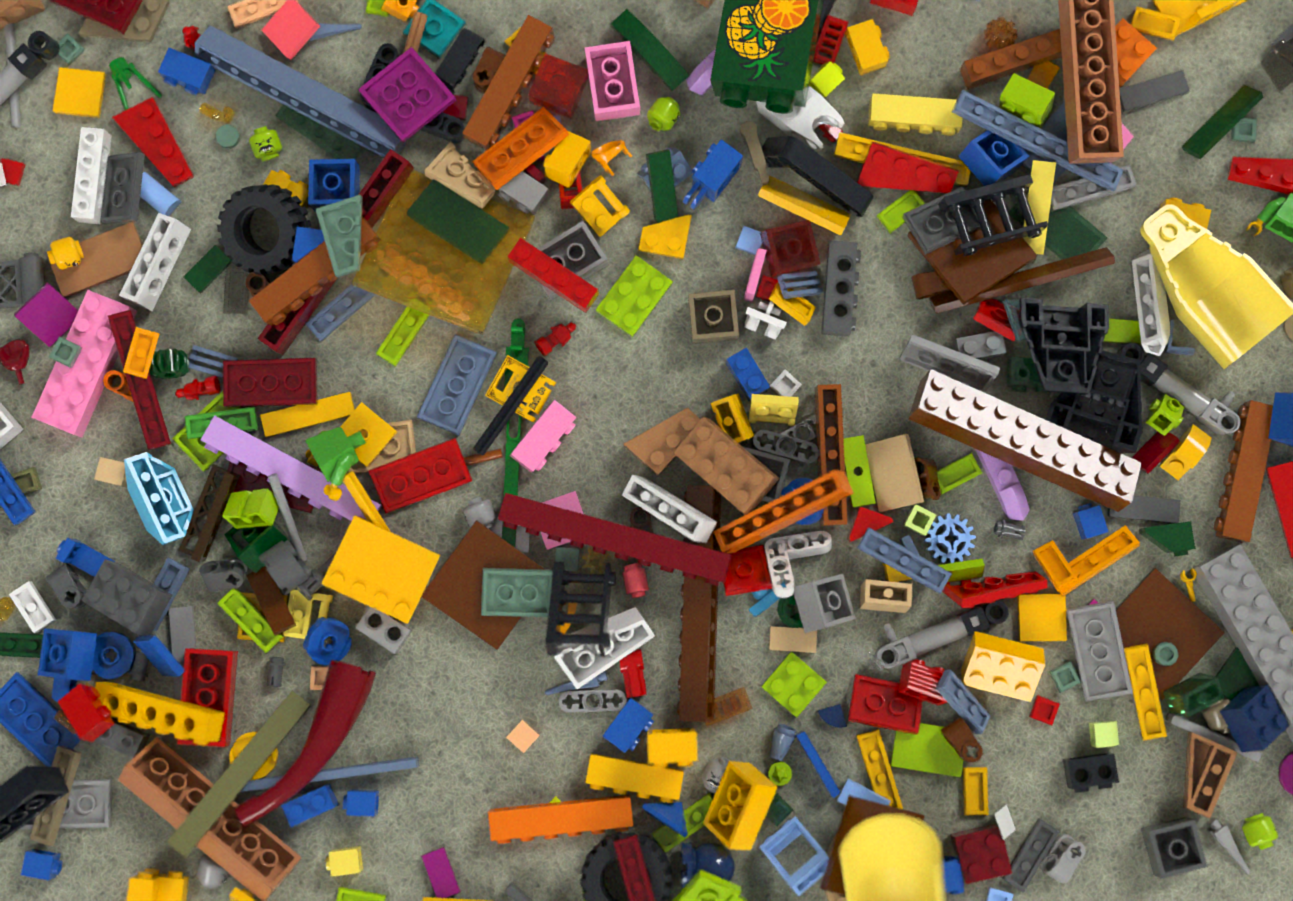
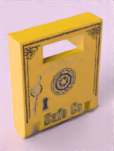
(534, 399)

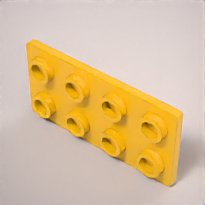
(1194, 11)

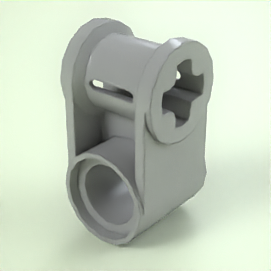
(1062, 860)

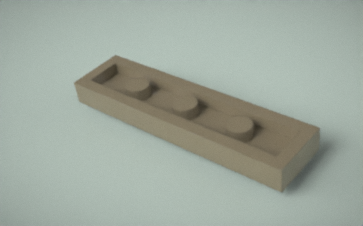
(48, 822)

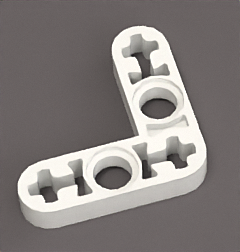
(787, 552)

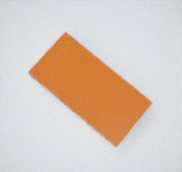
(520, 148)

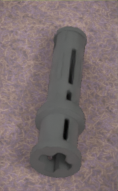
(315, 577)

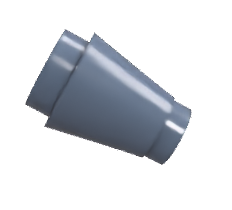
(782, 741)

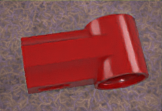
(632, 670)

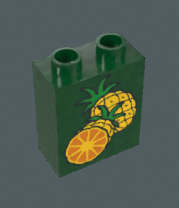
(766, 52)

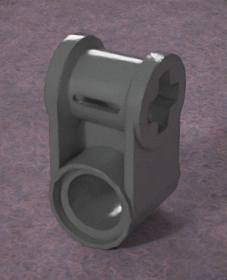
(222, 574)
(66, 583)

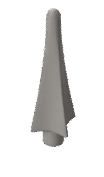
(1224, 837)

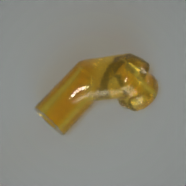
(213, 113)
(6, 608)

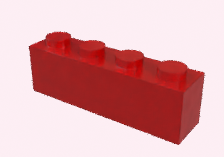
(553, 275)

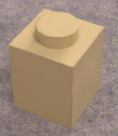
(111, 472)

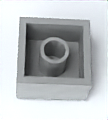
(824, 603)

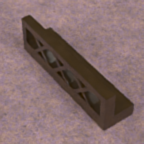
(214, 515)

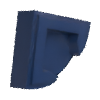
(833, 716)

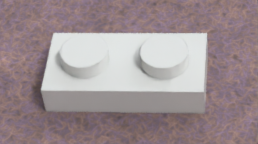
(32, 607)

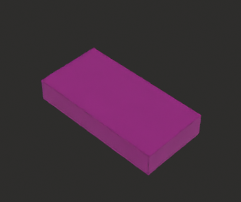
(441, 873)

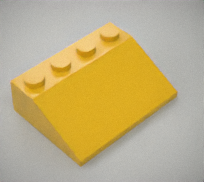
(381, 569)

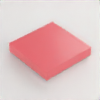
(290, 28)

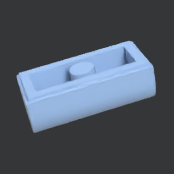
(158, 196)

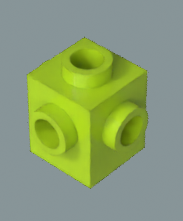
(1165, 414)

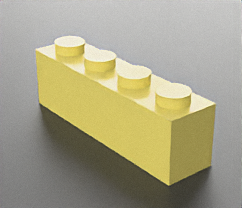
(913, 113)

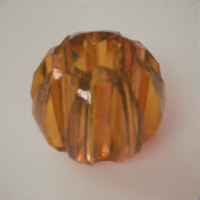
(1001, 25)

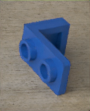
(81, 556)

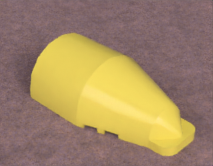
(1212, 286)
(892, 861)

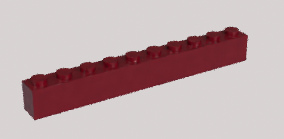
(375, 199)
(616, 538)

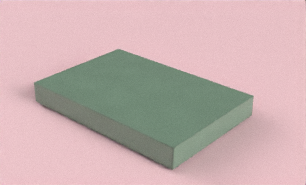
(516, 592)

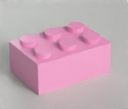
(612, 81)

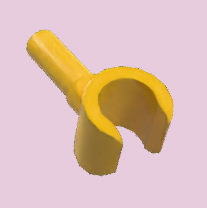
(1189, 583)

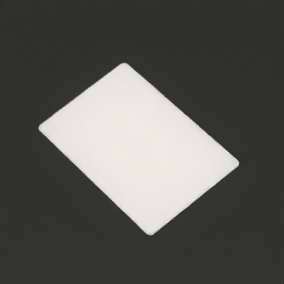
(1005, 822)

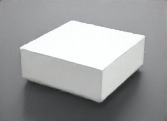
(785, 384)

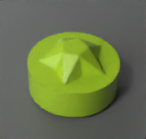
(780, 773)

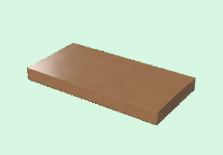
(104, 259)

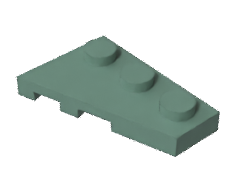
(342, 233)

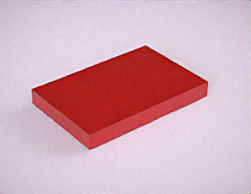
(881, 705)

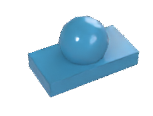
(765, 600)

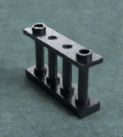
(995, 192)
(560, 597)

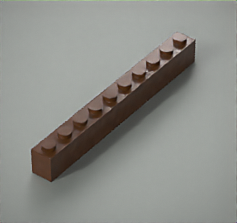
(699, 622)

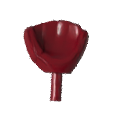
(15, 357)

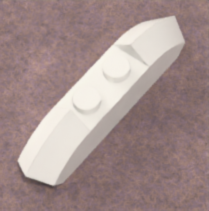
(1151, 304)

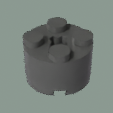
(284, 566)

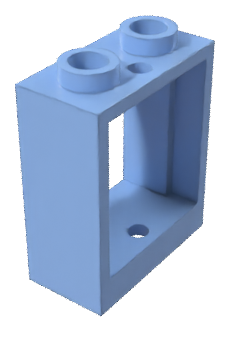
(810, 871)

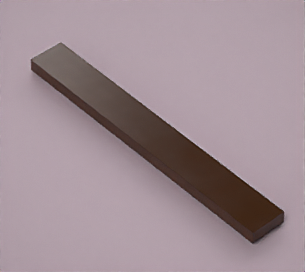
(1030, 278)

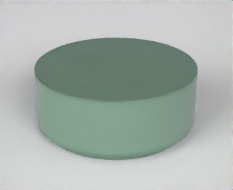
(227, 136)
(1165, 654)

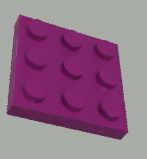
(407, 94)

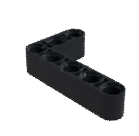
(446, 122)
(796, 155)

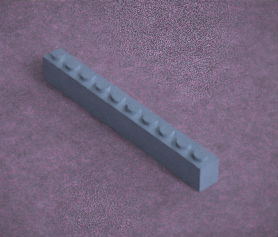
(297, 91)

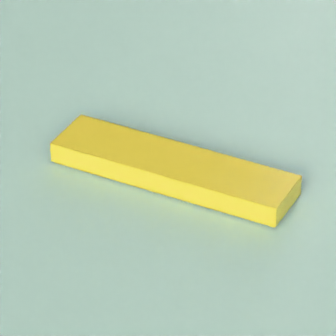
(1040, 199)

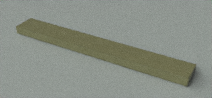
(238, 774)

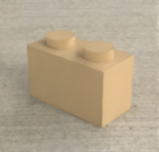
(885, 596)

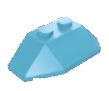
(158, 497)

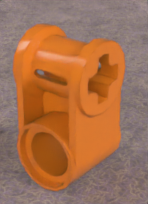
(122, 389)

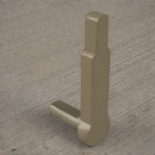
(749, 133)

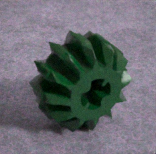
(169, 364)

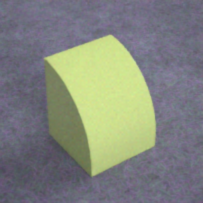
(919, 520)
(1104, 734)

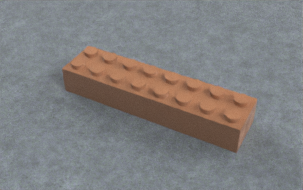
(1091, 81)
(176, 788)

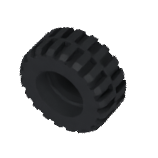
(237, 234)
(604, 853)

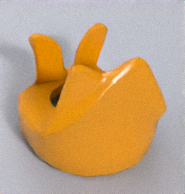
(607, 152)

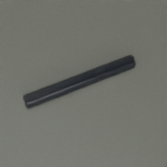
(510, 405)

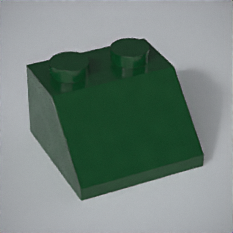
(254, 541)

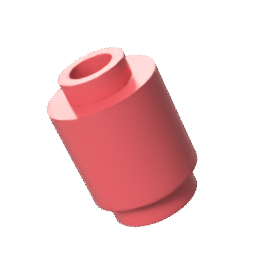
(635, 580)

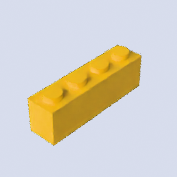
(635, 777)

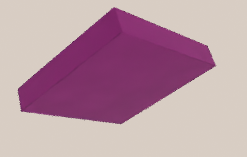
(47, 314)

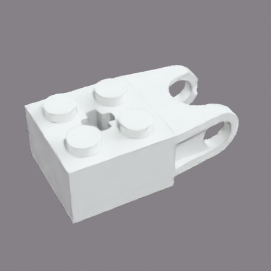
(804, 120)

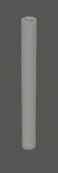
(287, 516)

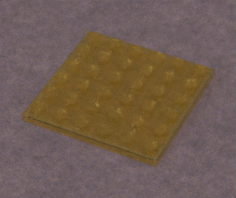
(431, 273)

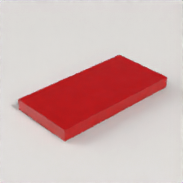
(420, 475)
(1281, 484)

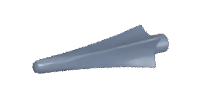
(332, 29)
(595, 682)

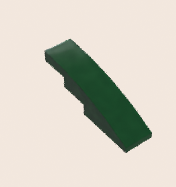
(649, 49)

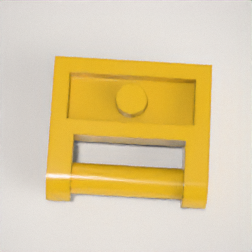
(593, 210)

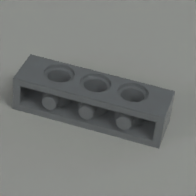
(831, 323)

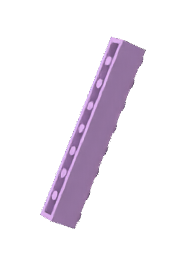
(269, 460)

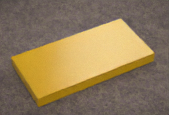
(805, 205)

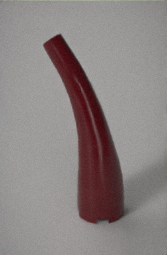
(337, 710)

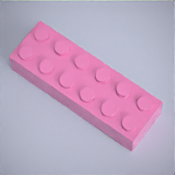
(75, 391)

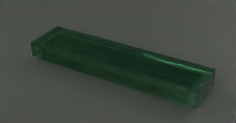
(325, 138)

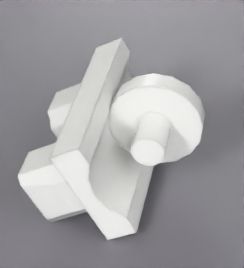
(774, 324)

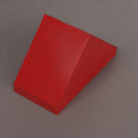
(866, 518)

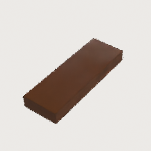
(271, 601)

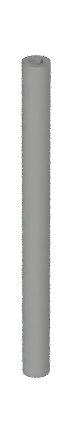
(14, 97)

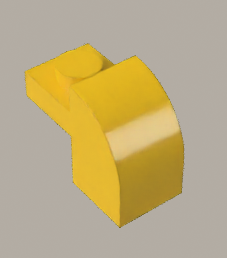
(1187, 453)

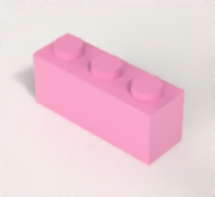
(543, 437)

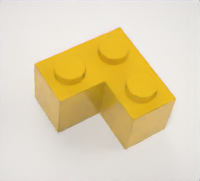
(154, 886)

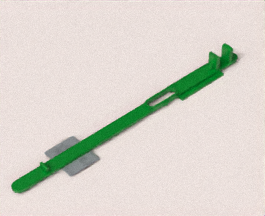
(518, 537)

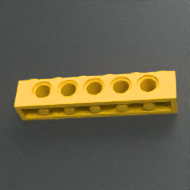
(161, 713)

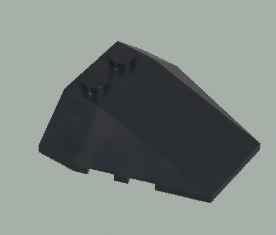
(1064, 342)
(1111, 409)

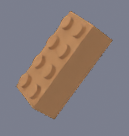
(726, 465)

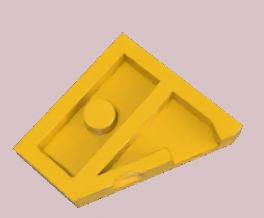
(666, 237)

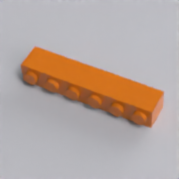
(783, 511)
(560, 818)

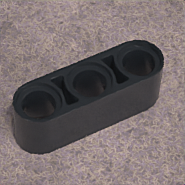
(458, 58)

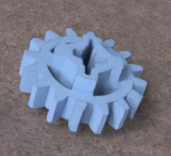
(949, 527)

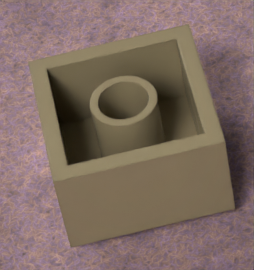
(713, 316)

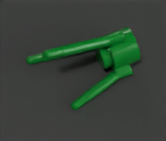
(123, 72)

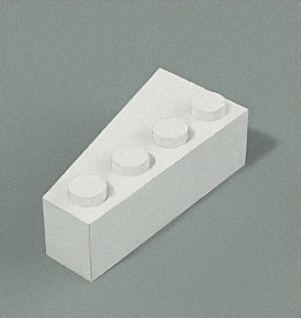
(584, 661)

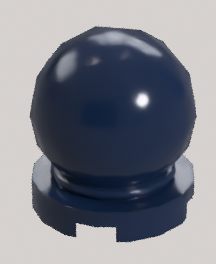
(707, 857)

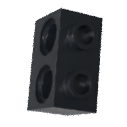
(1090, 766)

